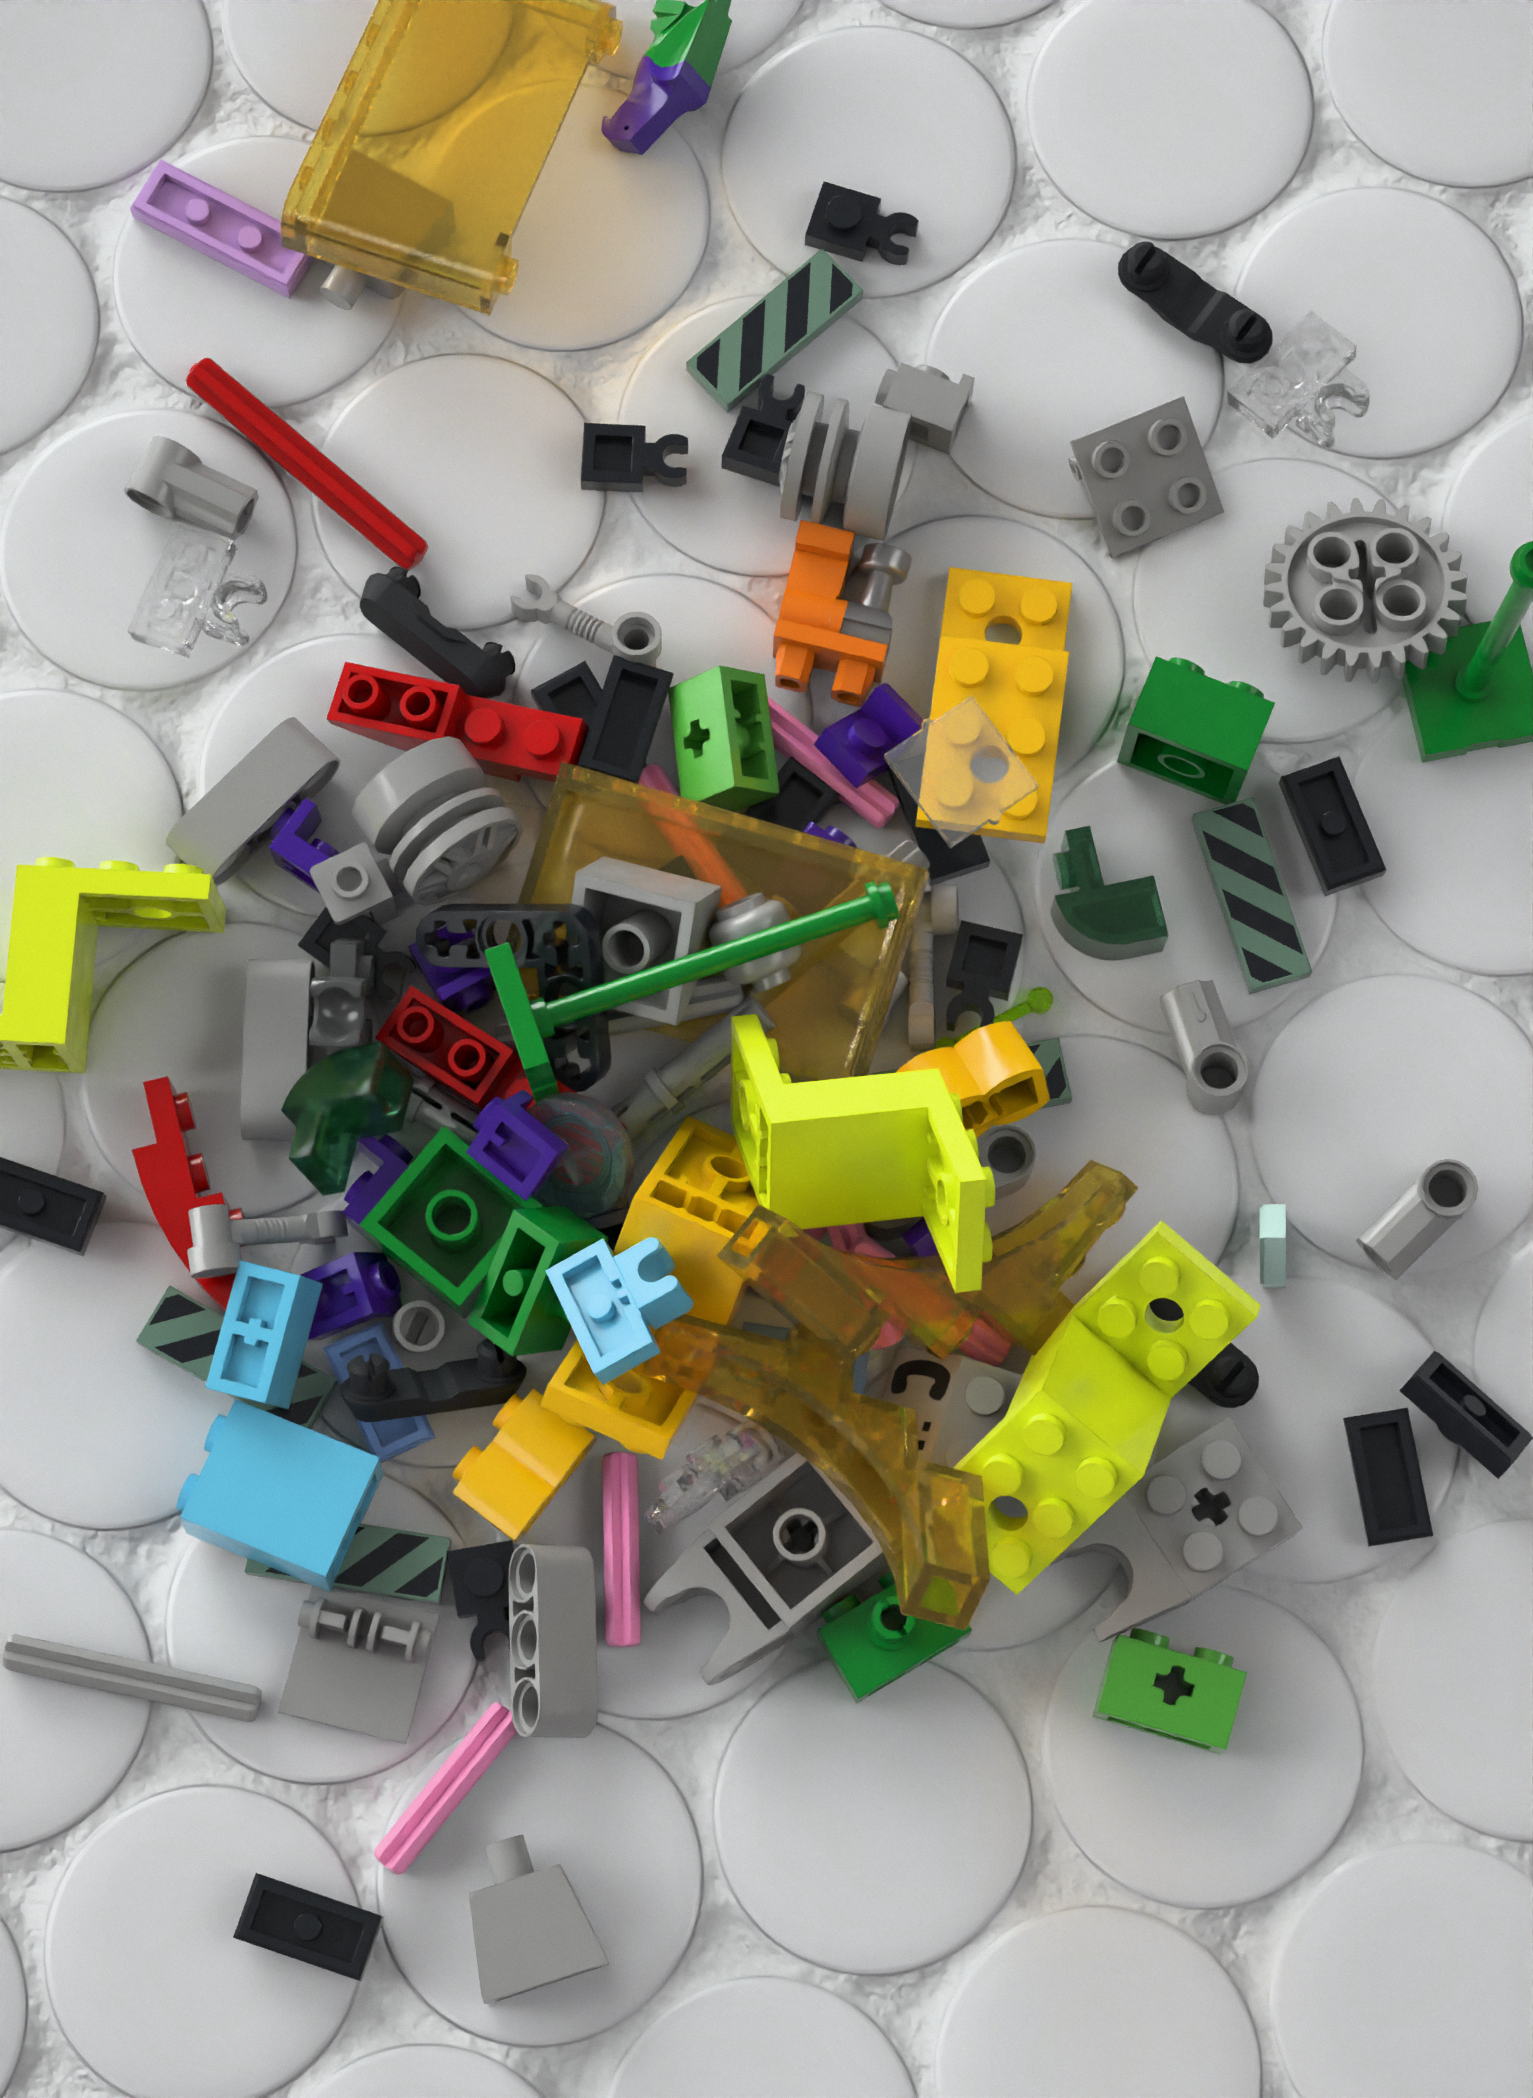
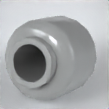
(747, 917)

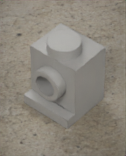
(931, 398)

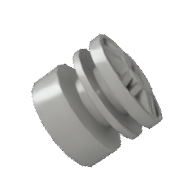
(844, 465)
(437, 820)

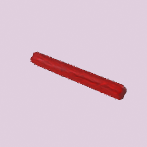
(306, 464)

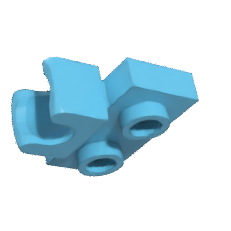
(616, 1300)

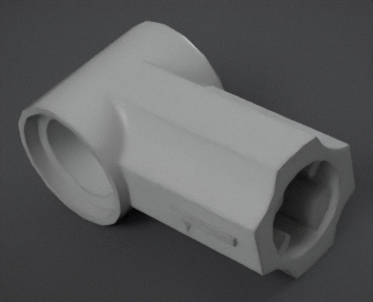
(176, 482)
(1204, 1043)
(1416, 1220)

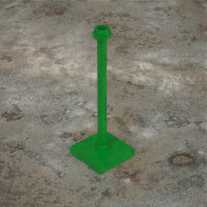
(1482, 682)
(536, 1019)

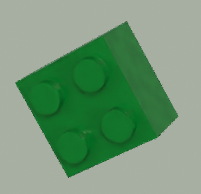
(1195, 729)
(444, 1221)

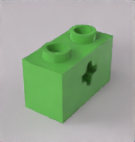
(724, 738)
(1131, 1700)

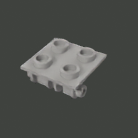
(1146, 476)
(358, 1664)

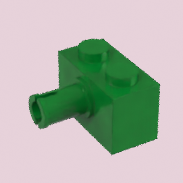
(517, 1299)
(878, 1644)

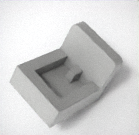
(357, 885)

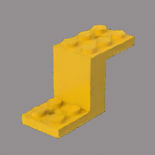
(1012, 683)
(694, 1207)

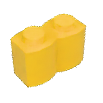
(991, 1074)
(521, 1466)

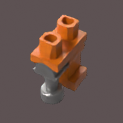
(831, 632)

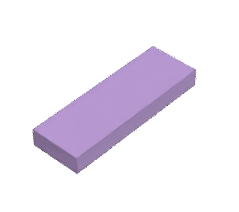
(219, 228)

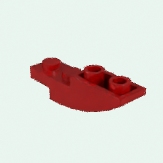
(413, 710)
(454, 1051)
(176, 1178)

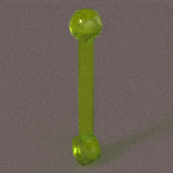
(1038, 1002)

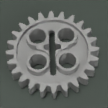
(1422, 585)

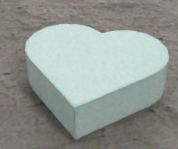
(1273, 1245)

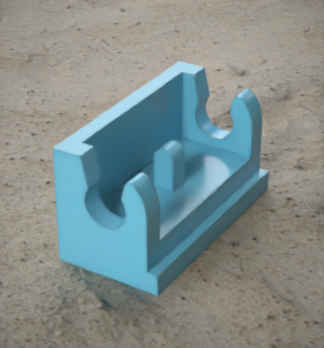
(264, 1335)

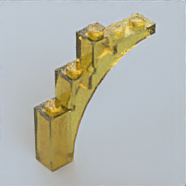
(848, 1296)
(867, 1447)

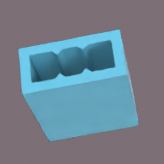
(279, 1494)

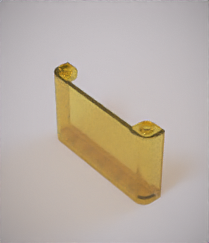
(443, 140)
(841, 983)

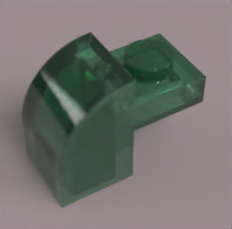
(1103, 919)
(344, 1100)

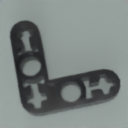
(538, 950)

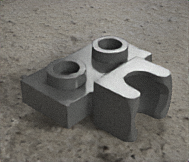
(341, 998)

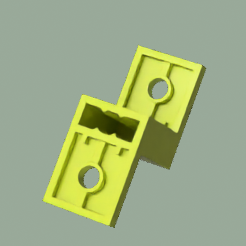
(56, 944)
(861, 1151)
(1099, 1399)

